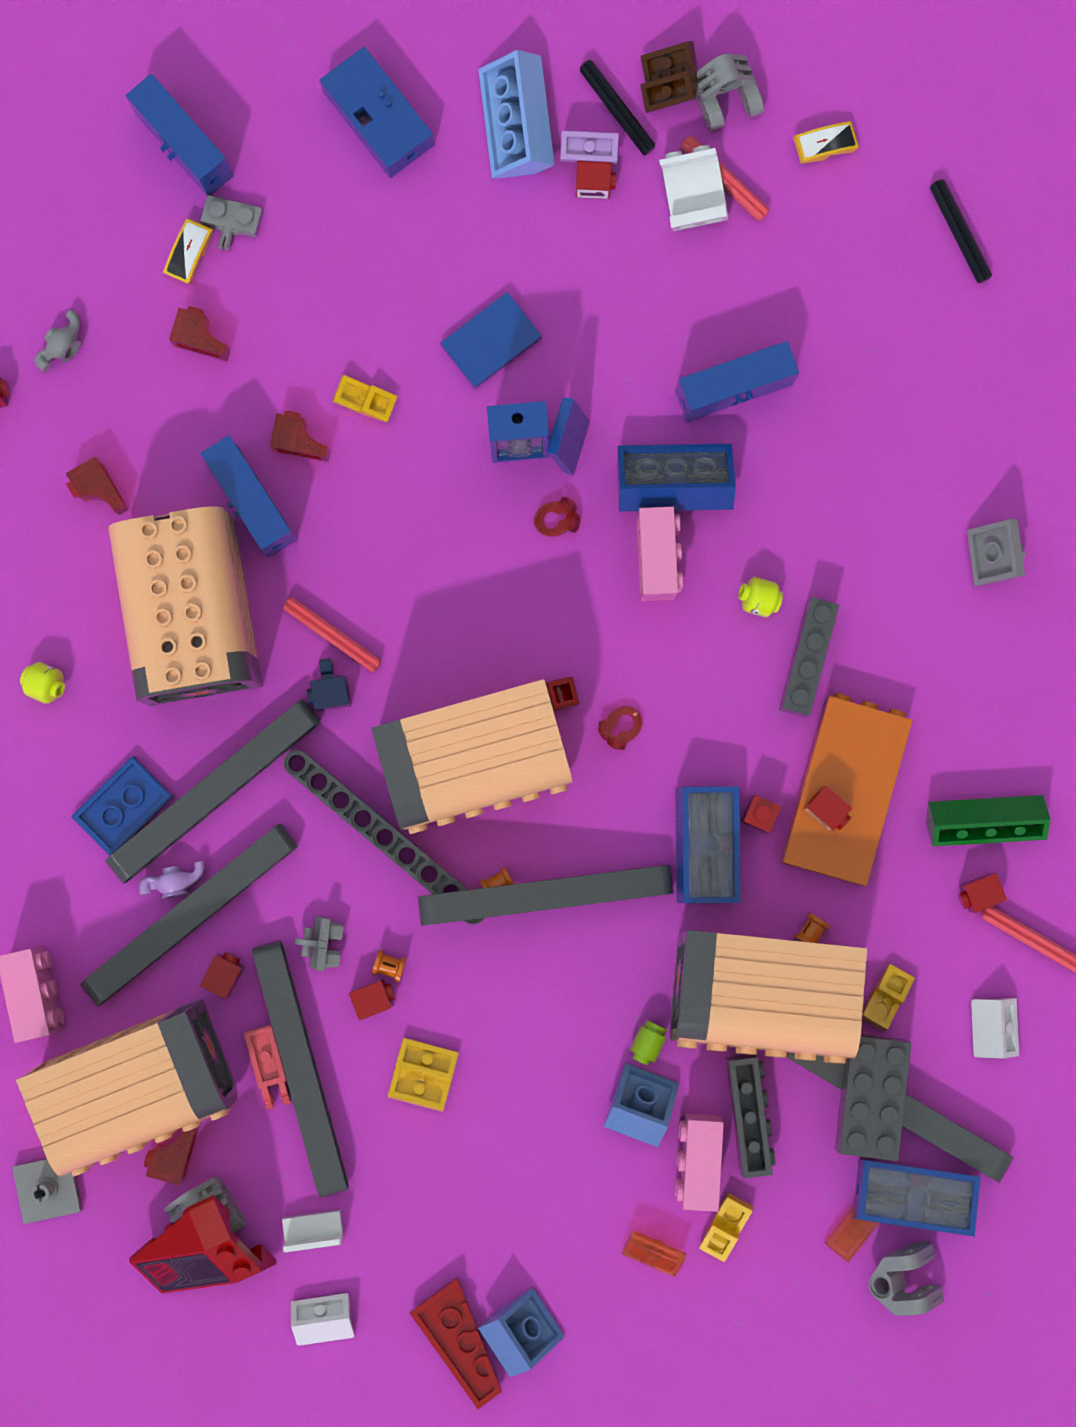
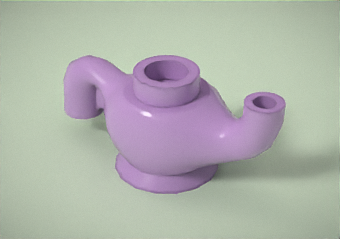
(172, 882)

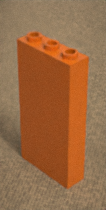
(859, 760)

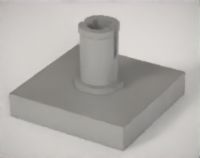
(996, 552)
(44, 1193)

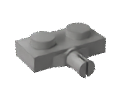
(231, 219)

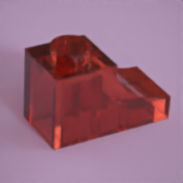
(193, 334)
(291, 438)
(93, 482)
(171, 1161)

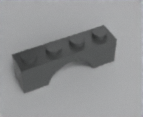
(809, 657)

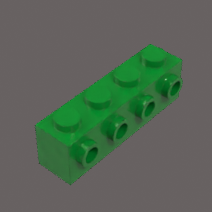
(988, 820)

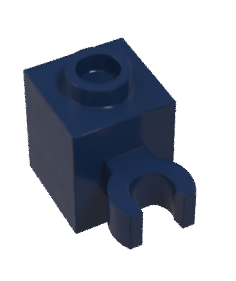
(329, 691)

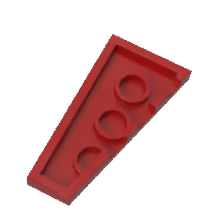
(456, 1338)

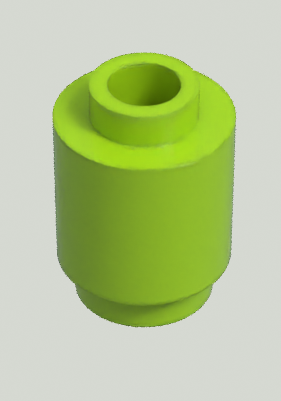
(648, 1042)

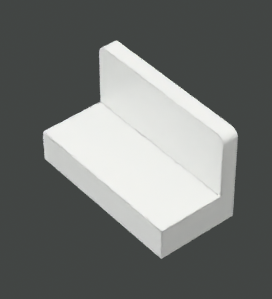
(995, 1028)
(312, 1230)
(321, 1319)

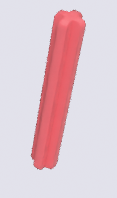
(733, 185)
(332, 634)
(1030, 937)

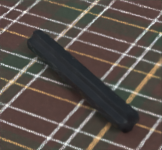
(617, 107)
(960, 231)

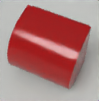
(562, 693)

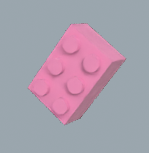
(658, 553)
(30, 994)
(699, 1162)

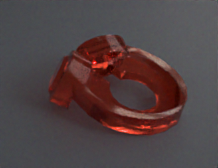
(570, 523)
(620, 741)

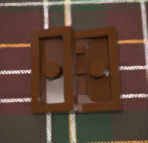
(669, 76)

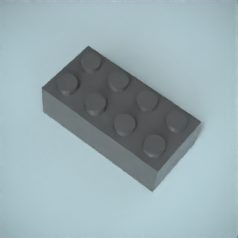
(873, 1098)

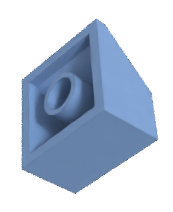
(642, 1105)
(521, 1333)

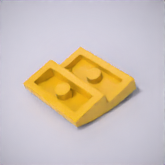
(423, 1074)

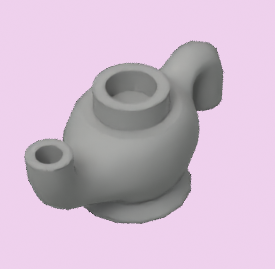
(60, 344)

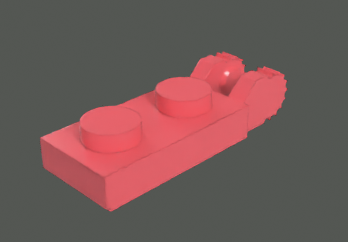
(267, 1064)

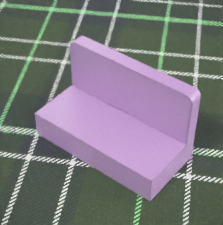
(589, 146)

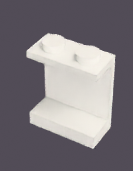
(694, 188)

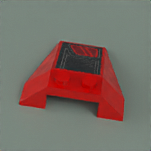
(199, 1252)

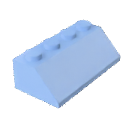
(516, 115)

